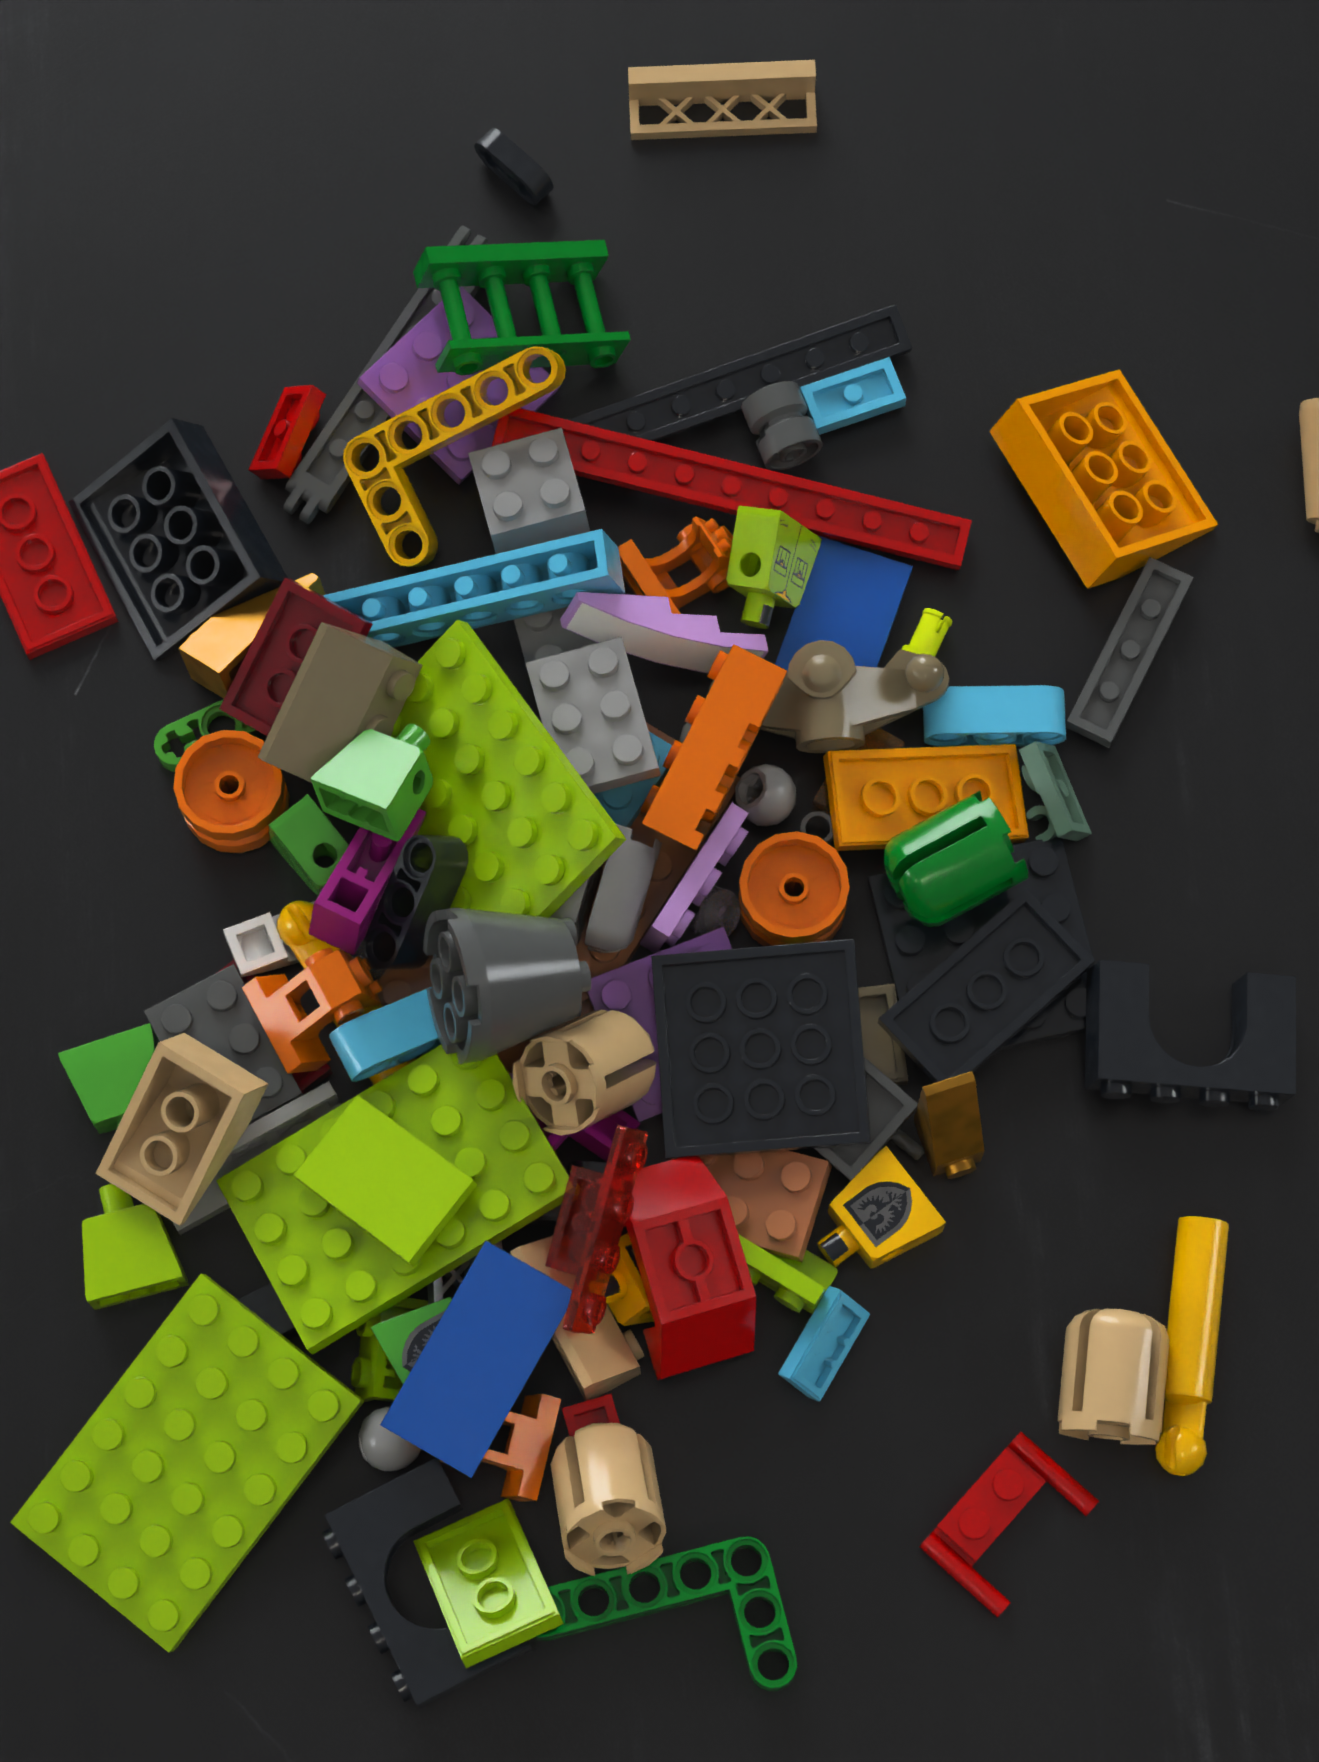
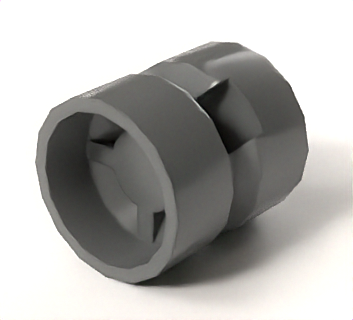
(780, 421)

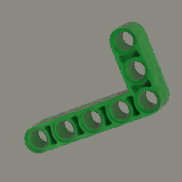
(675, 1594)

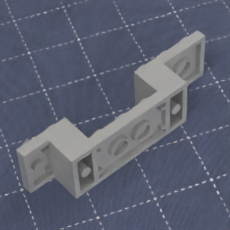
(578, 684)

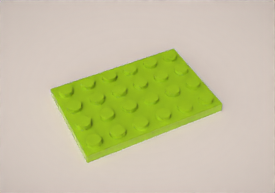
(502, 785)
(336, 1272)
(187, 1462)

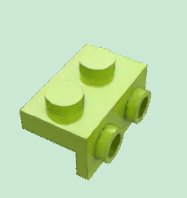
(795, 1282)

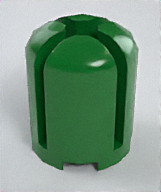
(953, 861)

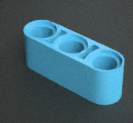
(996, 716)
(386, 1037)

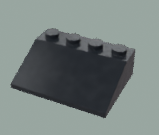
(175, 535)

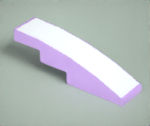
(654, 631)

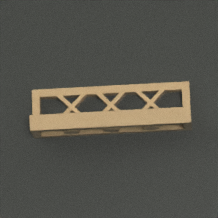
(722, 84)

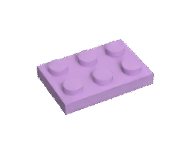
(697, 880)

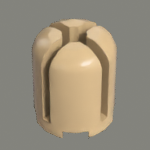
(585, 1070)
(1114, 1377)
(608, 1499)

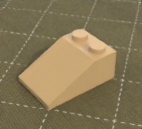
(180, 1126)

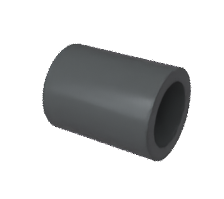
(820, 821)

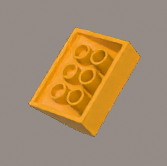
(1101, 476)

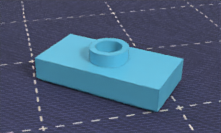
(824, 1343)

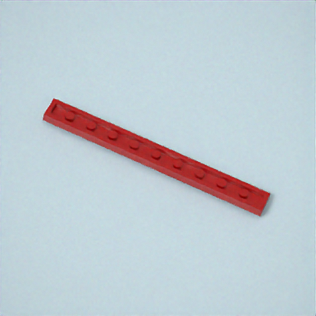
(727, 484)

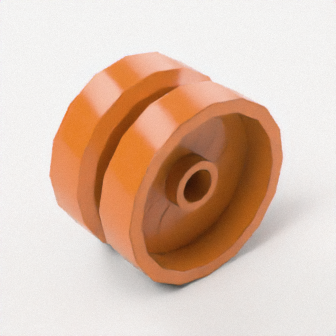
(204, 787)
(793, 865)

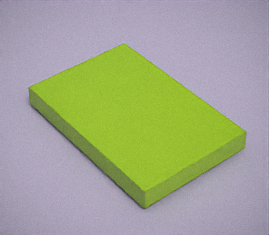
(385, 1180)
(487, 1583)

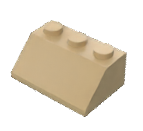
(596, 1359)

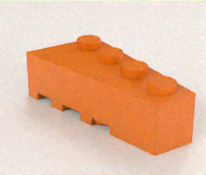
(714, 747)

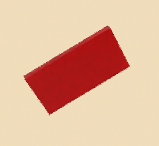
(44, 563)

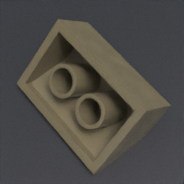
(338, 693)

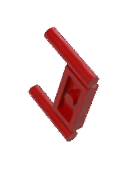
(991, 1507)

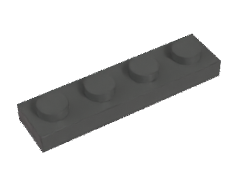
(1129, 652)

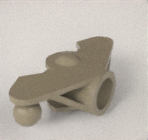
(835, 704)

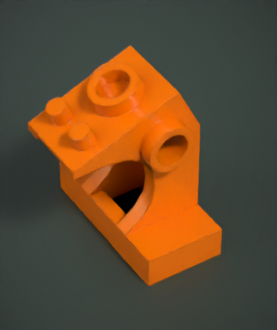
(700, 542)
(340, 987)
(526, 1447)

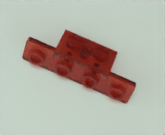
(592, 1225)

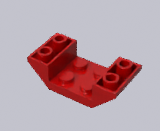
(690, 1268)

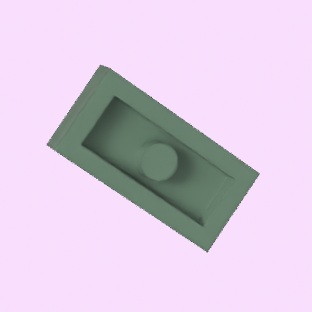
(1048, 778)

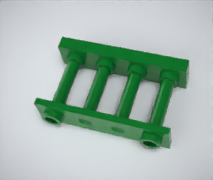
(528, 264)

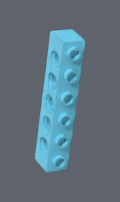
(487, 588)

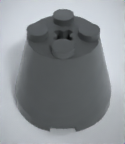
(500, 978)

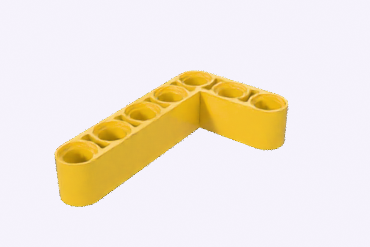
(436, 435)

